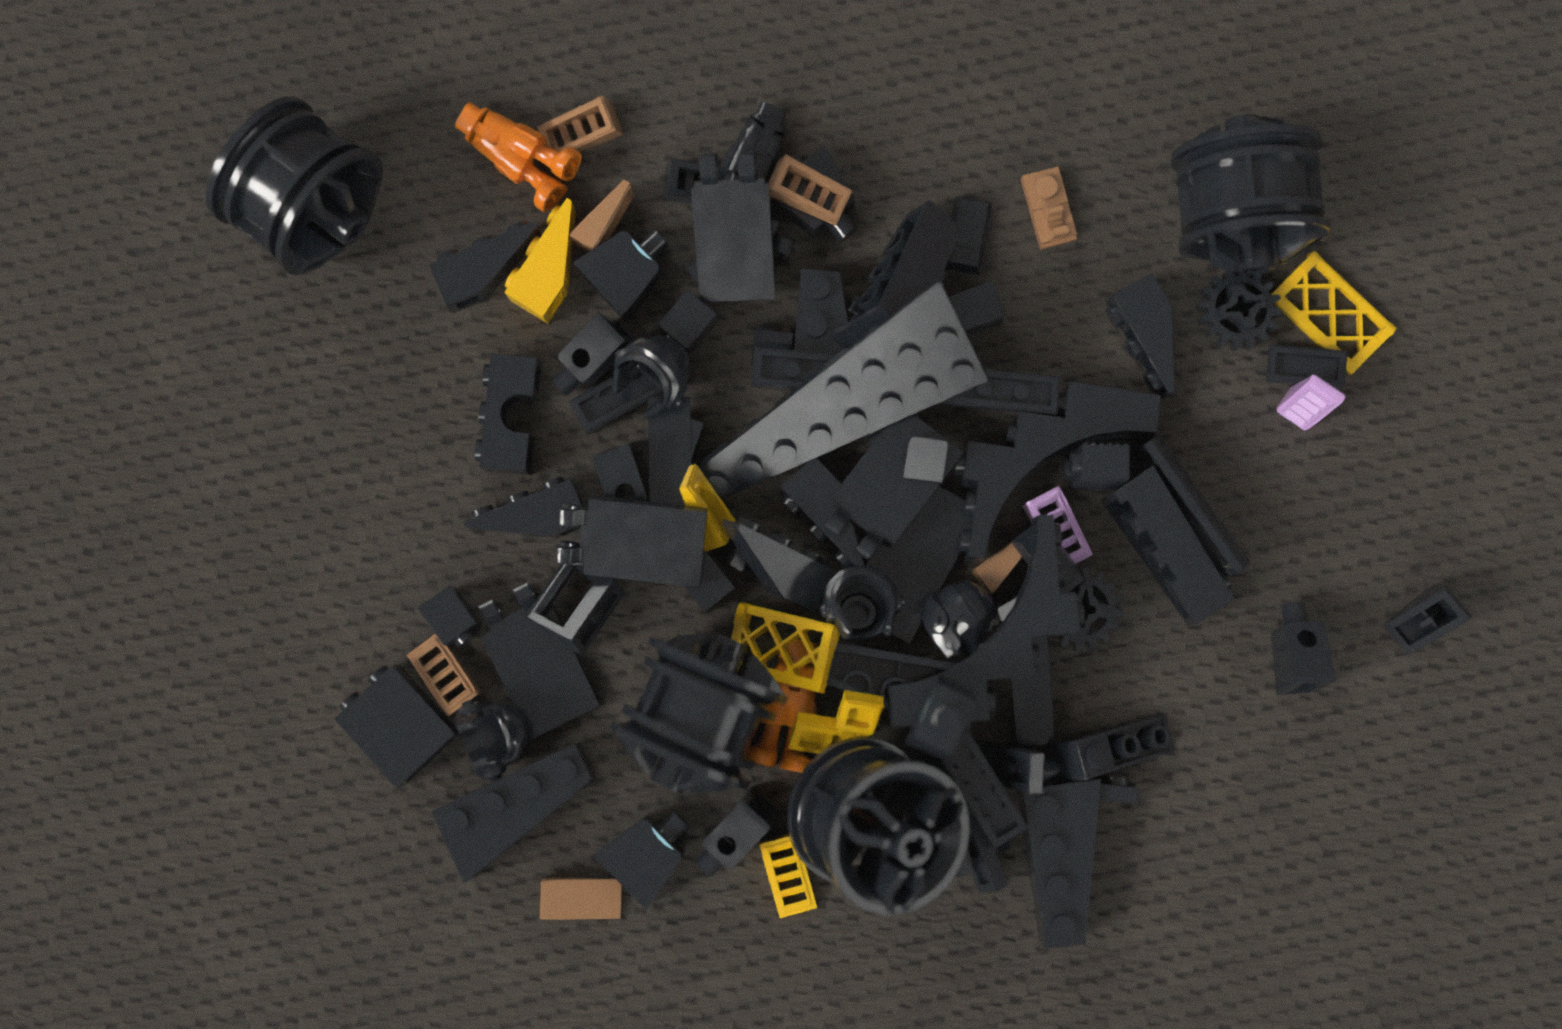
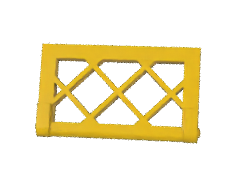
(1335, 281)
(820, 656)

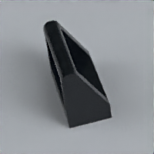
(588, 615)

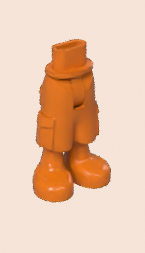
(515, 148)
(798, 700)

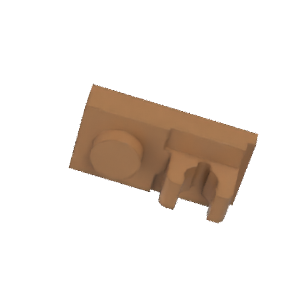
(1049, 208)

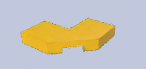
(855, 718)

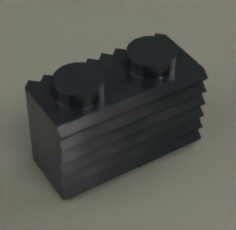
(1097, 466)

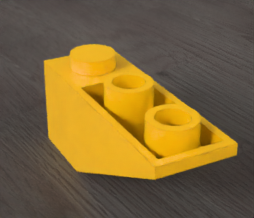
(545, 274)

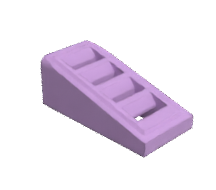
(1309, 402)
(1070, 522)

